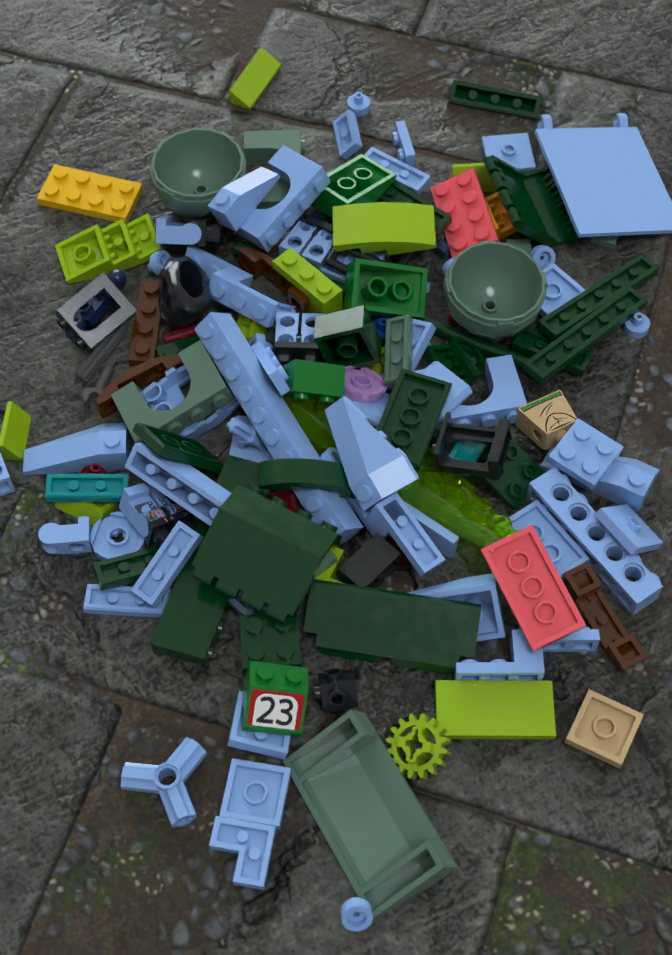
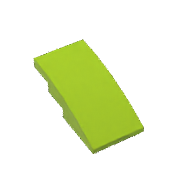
(384, 226)
(106, 249)

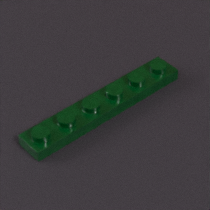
(575, 310)
(584, 335)

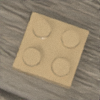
(604, 728)

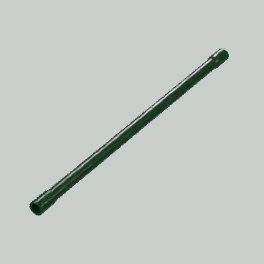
(442, 329)

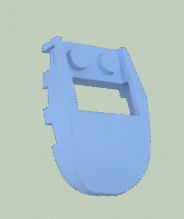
(168, 395)

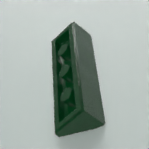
(495, 99)

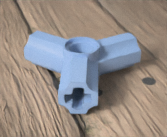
(174, 796)

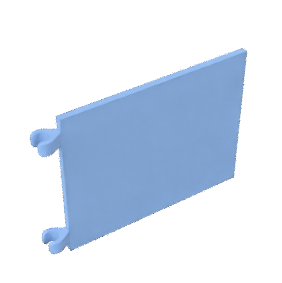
(606, 179)

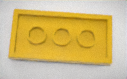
(89, 194)

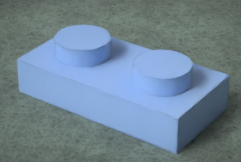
(347, 134)
(402, 140)

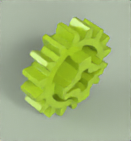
(419, 734)

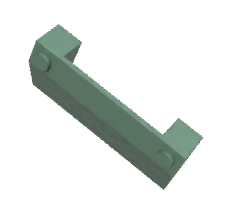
(369, 813)

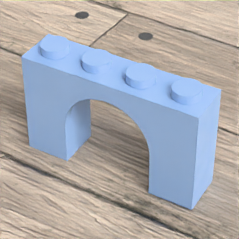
(306, 182)
(504, 398)

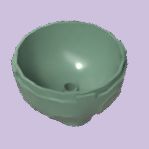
(193, 169)
(498, 279)

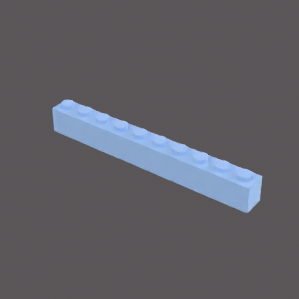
(271, 416)

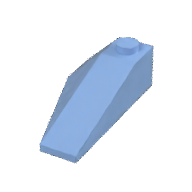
(101, 445)
(368, 459)
(624, 482)
(478, 590)

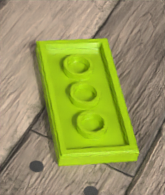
(496, 709)

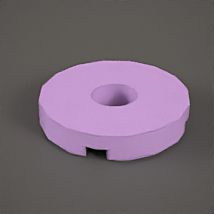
(363, 385)

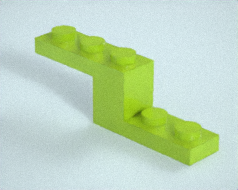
(321, 292)

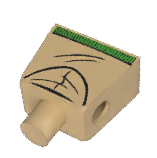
(546, 419)

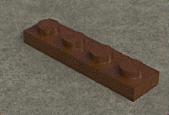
(146, 324)

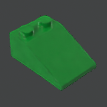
(354, 182)
(386, 288)

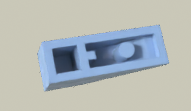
(241, 197)

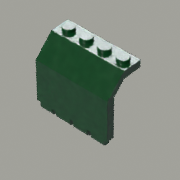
(532, 203)
(263, 551)

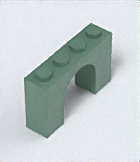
(261, 147)
(206, 394)

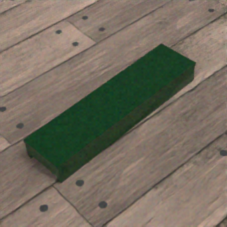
(195, 610)

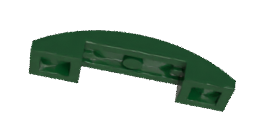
(304, 473)

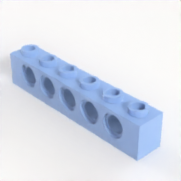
(613, 574)

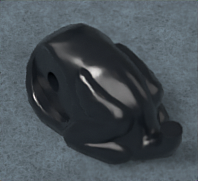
(182, 291)

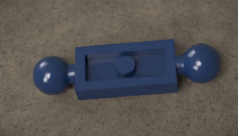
(95, 308)

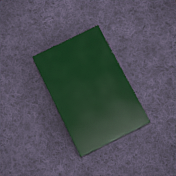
(177, 447)

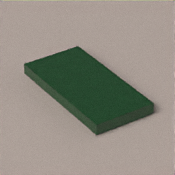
(414, 413)

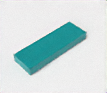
(85, 487)

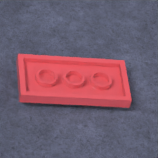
(470, 215)
(533, 588)

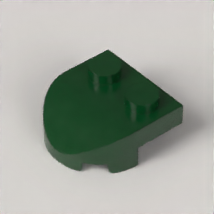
(458, 358)

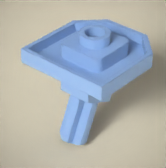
(246, 440)

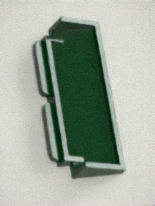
(391, 624)

